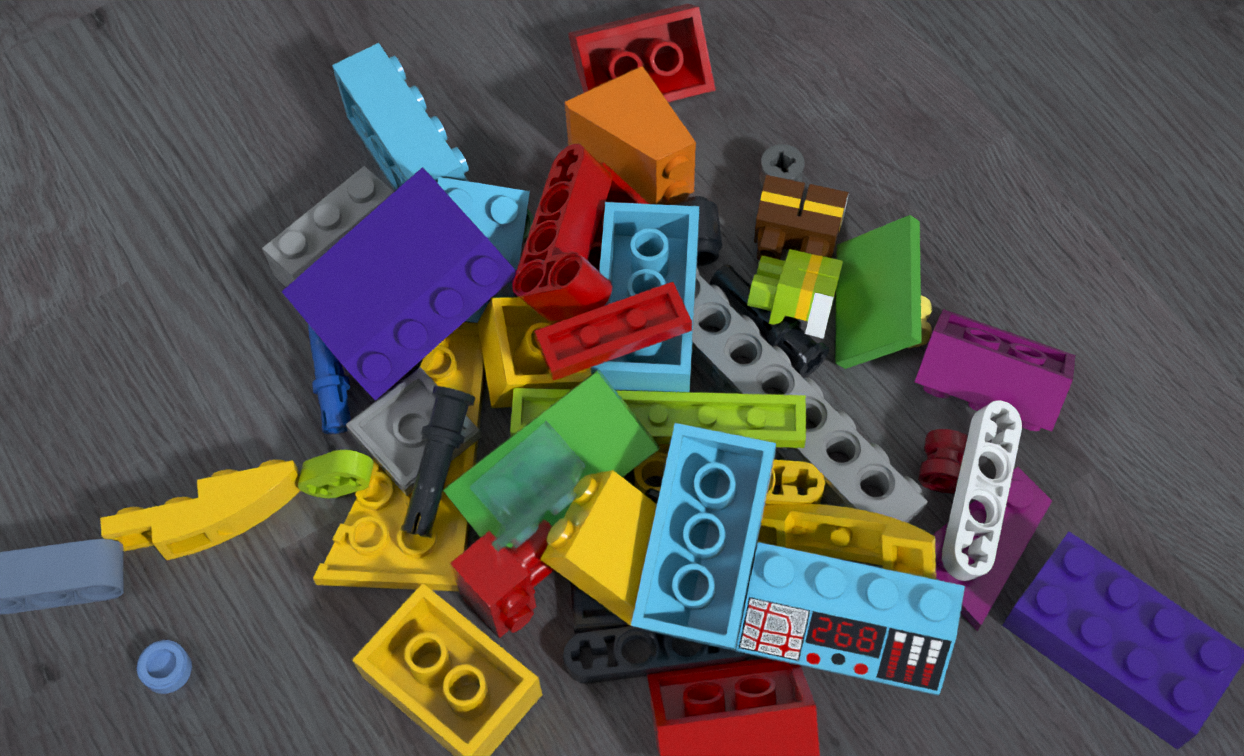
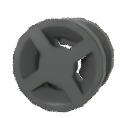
(781, 157)

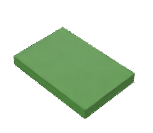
(878, 293)

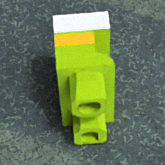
(797, 288)

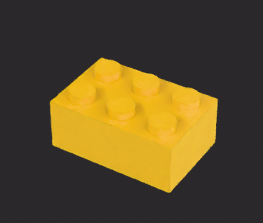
(448, 675)

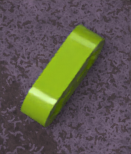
(336, 474)

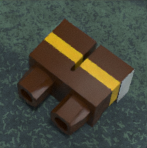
(782, 228)

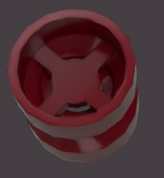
(944, 460)

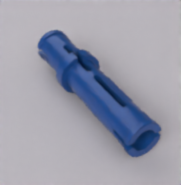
(329, 386)

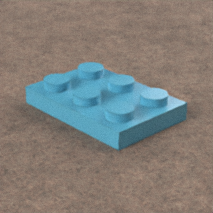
(499, 216)

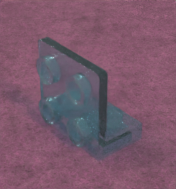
(527, 483)

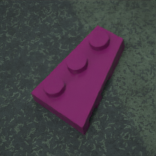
(1022, 515)

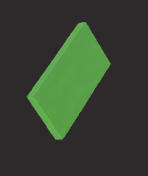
(593, 425)

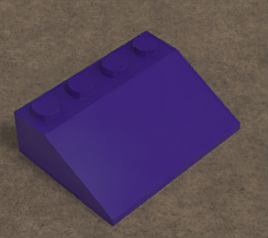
(399, 283)

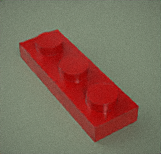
(613, 330)

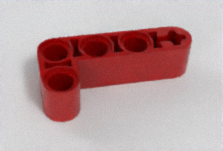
(554, 263)

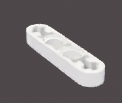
(989, 492)

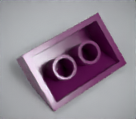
(996, 365)

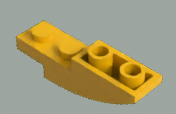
(225, 508)

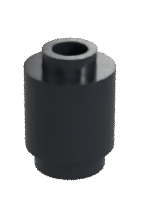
(709, 229)

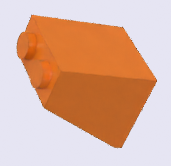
(636, 135)

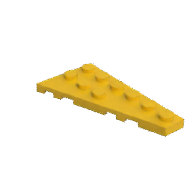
(370, 543)

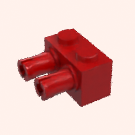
(503, 581)

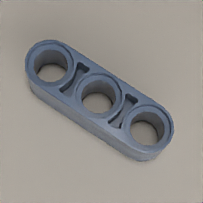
(61, 575)

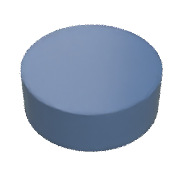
(164, 666)

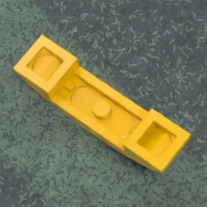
(850, 536)

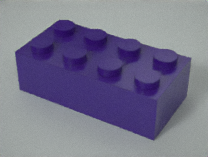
(1125, 641)

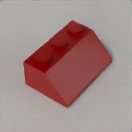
(664, 42)
(734, 710)

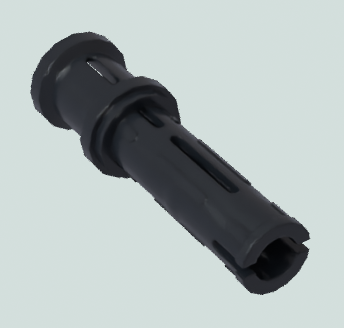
(787, 335)
(441, 439)

